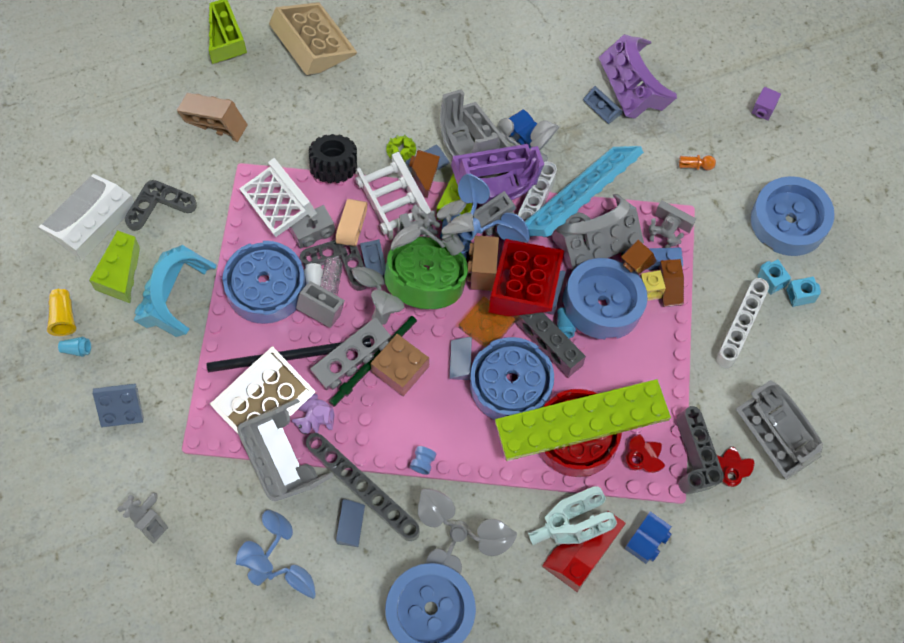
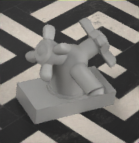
(493, 211)
(673, 219)
(404, 221)
(146, 521)

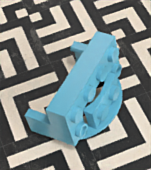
(153, 308)

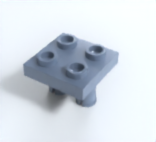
(118, 405)

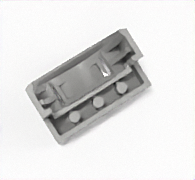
(472, 119)
(603, 235)
(788, 422)

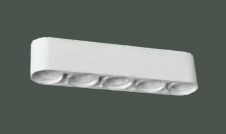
(537, 196)
(748, 316)

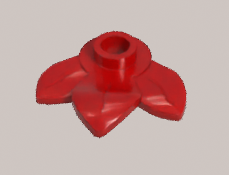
(646, 453)
(733, 464)

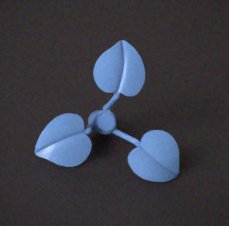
(474, 190)
(253, 557)

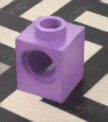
(766, 103)

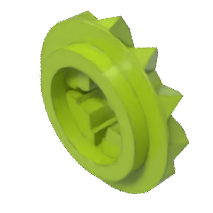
(408, 150)

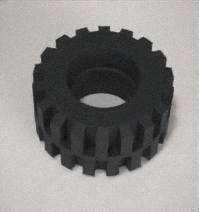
(333, 158)

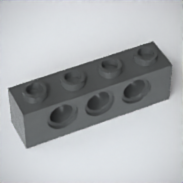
(552, 342)

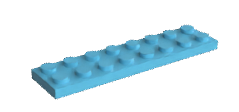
(581, 190)

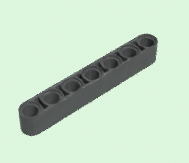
(358, 477)

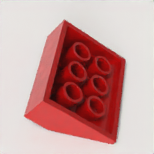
(525, 279)

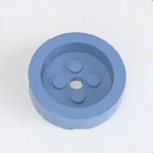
(799, 200)
(604, 280)
(264, 300)
(497, 394)
(427, 584)

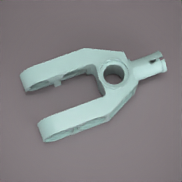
(558, 519)

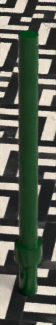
(346, 388)

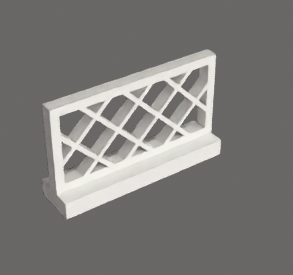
(287, 185)

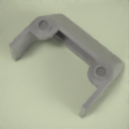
(274, 456)

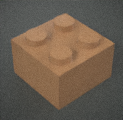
(483, 262)
(400, 364)

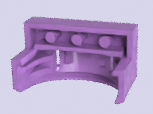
(626, 70)
(516, 160)

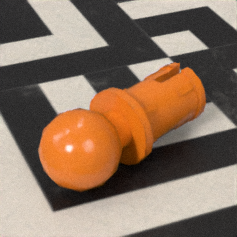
(707, 162)

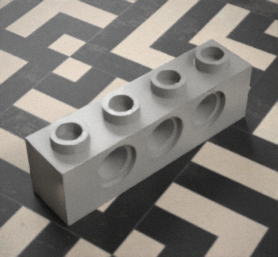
(372, 330)

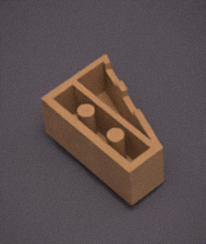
(214, 114)

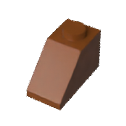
(423, 170)
(638, 258)
(674, 282)

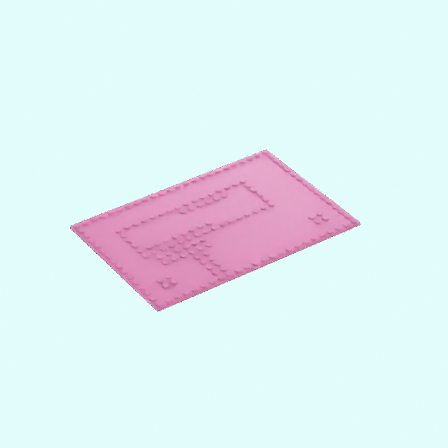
(383, 428)

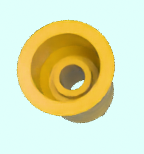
(60, 313)

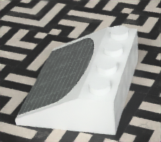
(88, 215)

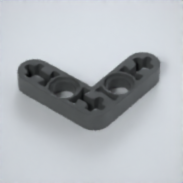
(153, 198)
(340, 253)

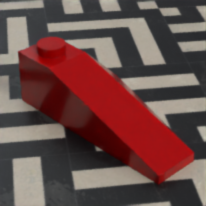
(576, 561)

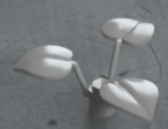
(540, 135)
(451, 241)
(384, 302)
(437, 508)

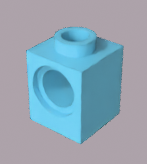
(775, 283)
(798, 297)

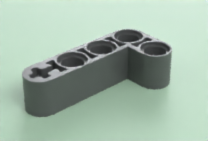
(692, 423)

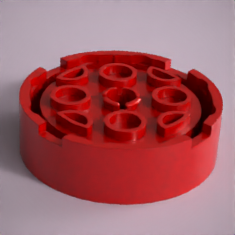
(585, 457)

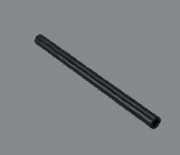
(287, 355)

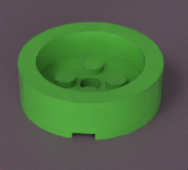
(424, 288)

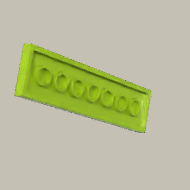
(582, 419)

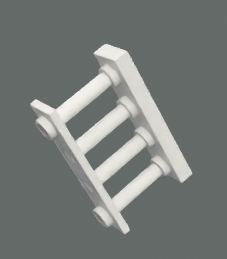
(405, 181)

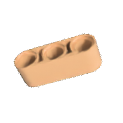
(351, 222)

